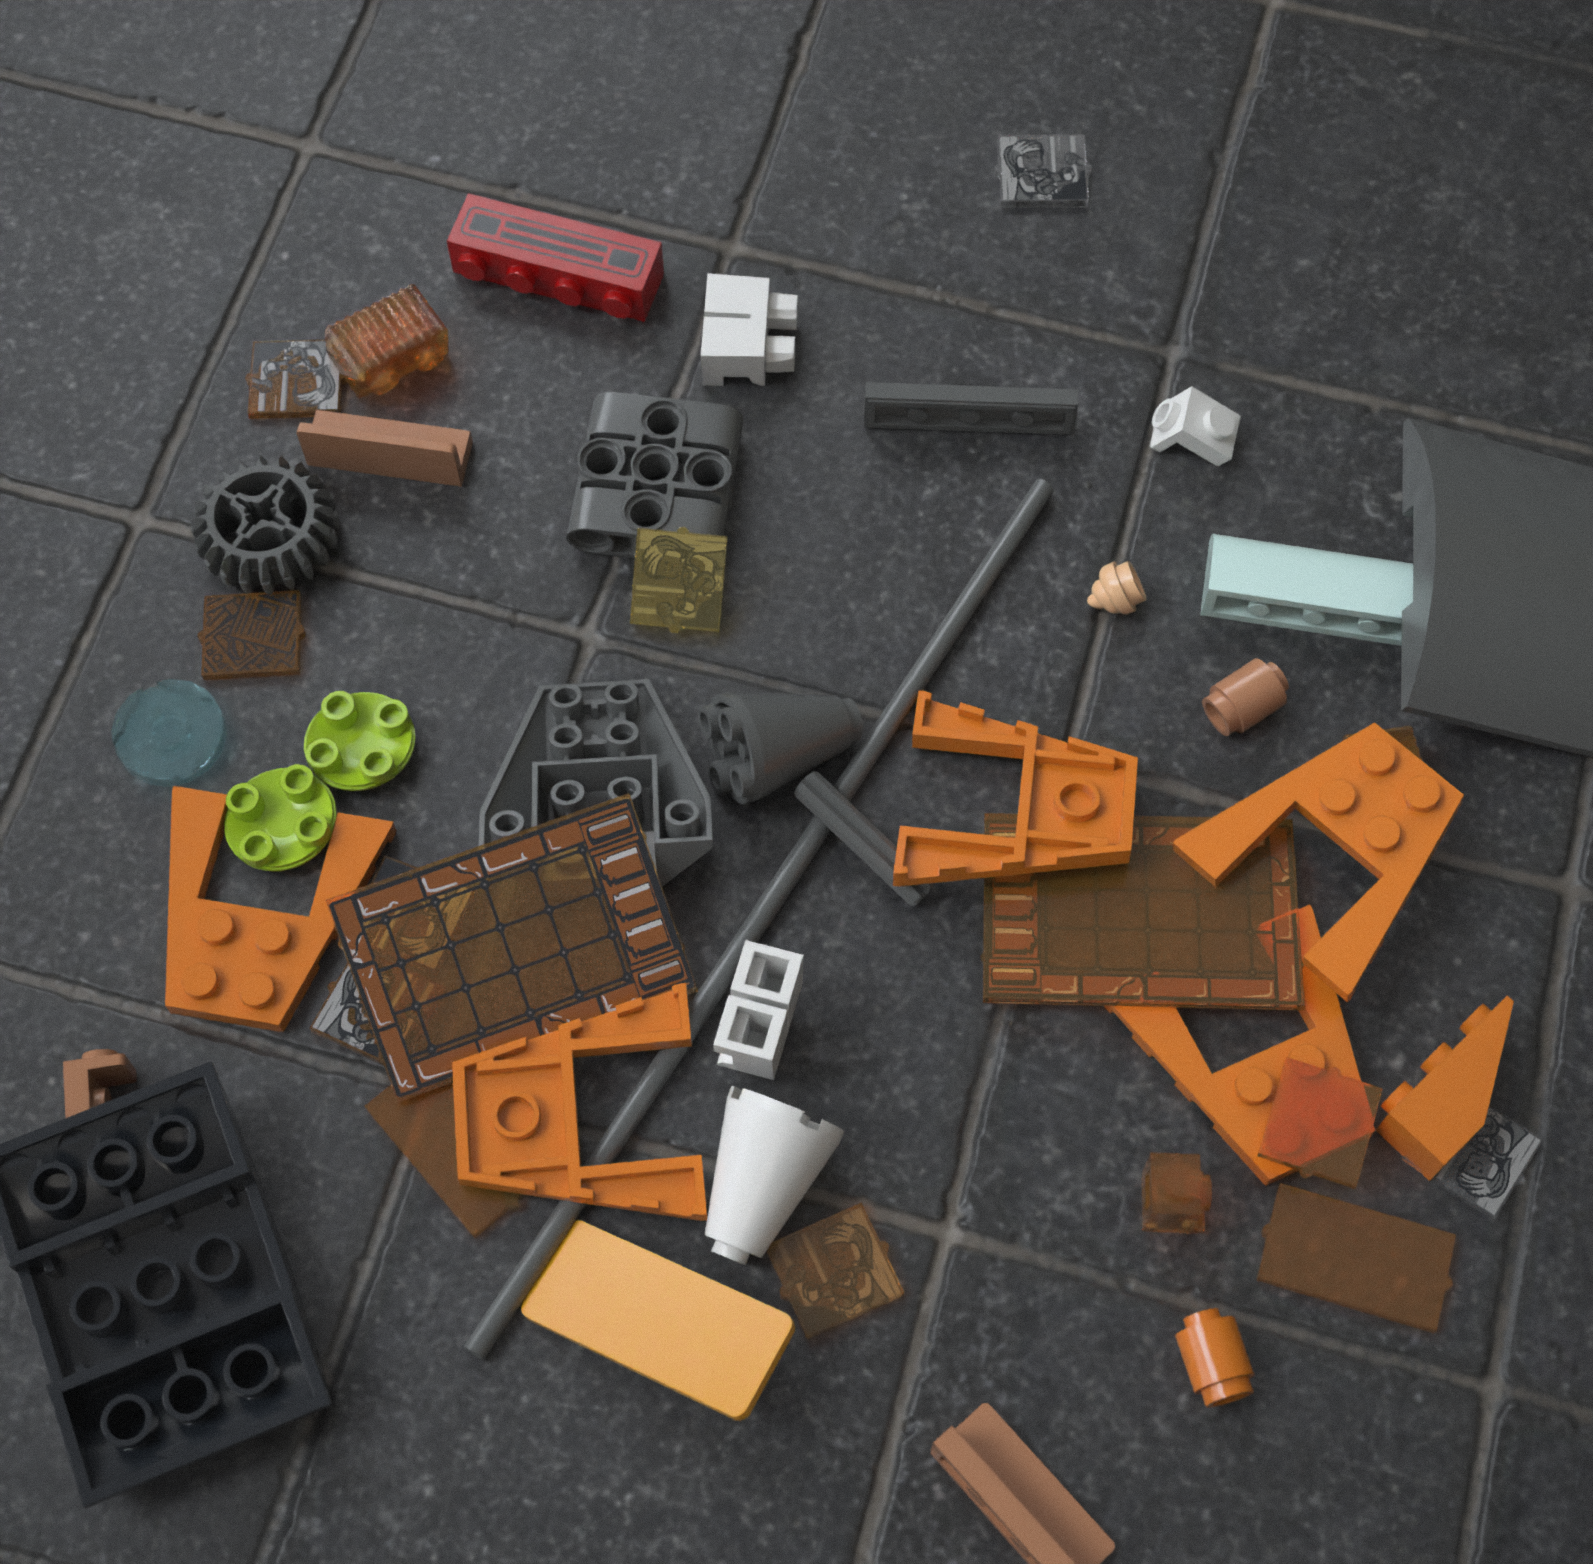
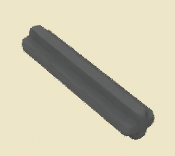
(856, 832)

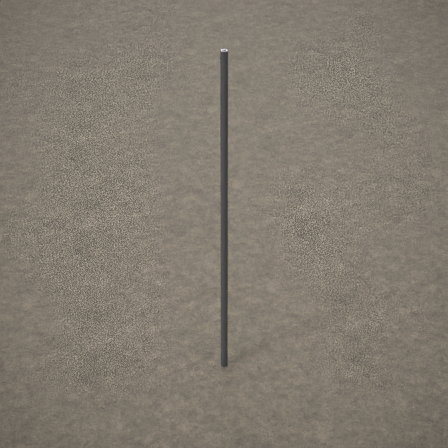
(759, 918)

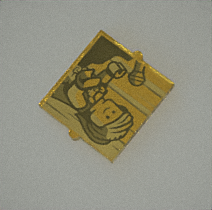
(678, 579)

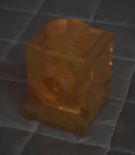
(1175, 1193)

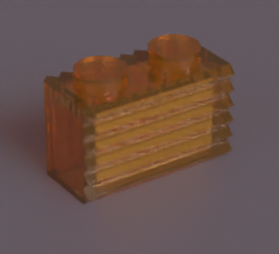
(387, 342)

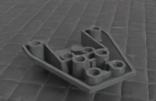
(595, 745)

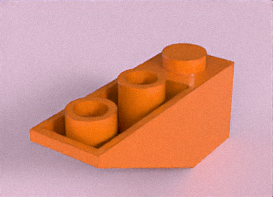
(1454, 1096)

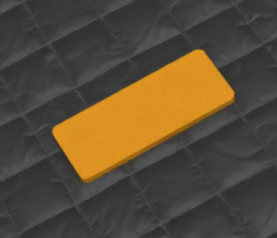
(659, 1319)

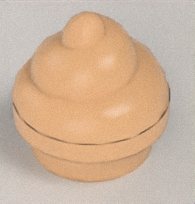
(1117, 589)

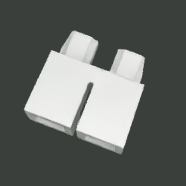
(738, 326)
(759, 1009)

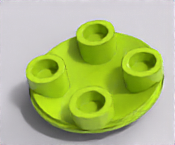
(359, 740)
(279, 818)

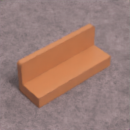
(386, 447)
(1019, 1492)

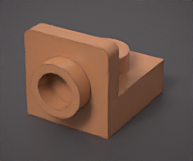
(88, 1076)

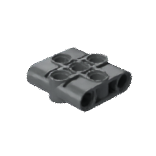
(626, 441)

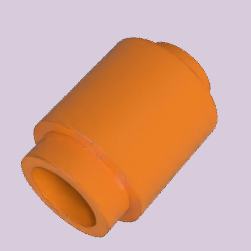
(1215, 1358)

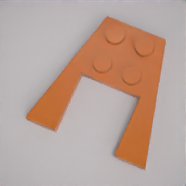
(1372, 804)
(1070, 806)
(242, 959)
(1243, 1093)
(522, 1116)

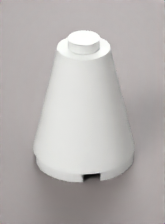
(762, 1171)

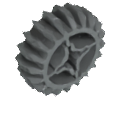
(267, 542)

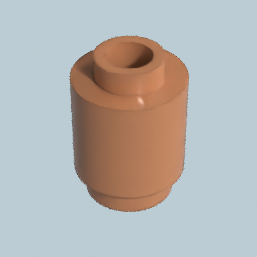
(1246, 697)

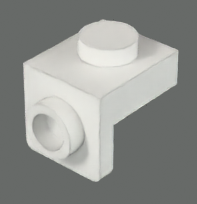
(1196, 424)

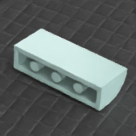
(1306, 589)

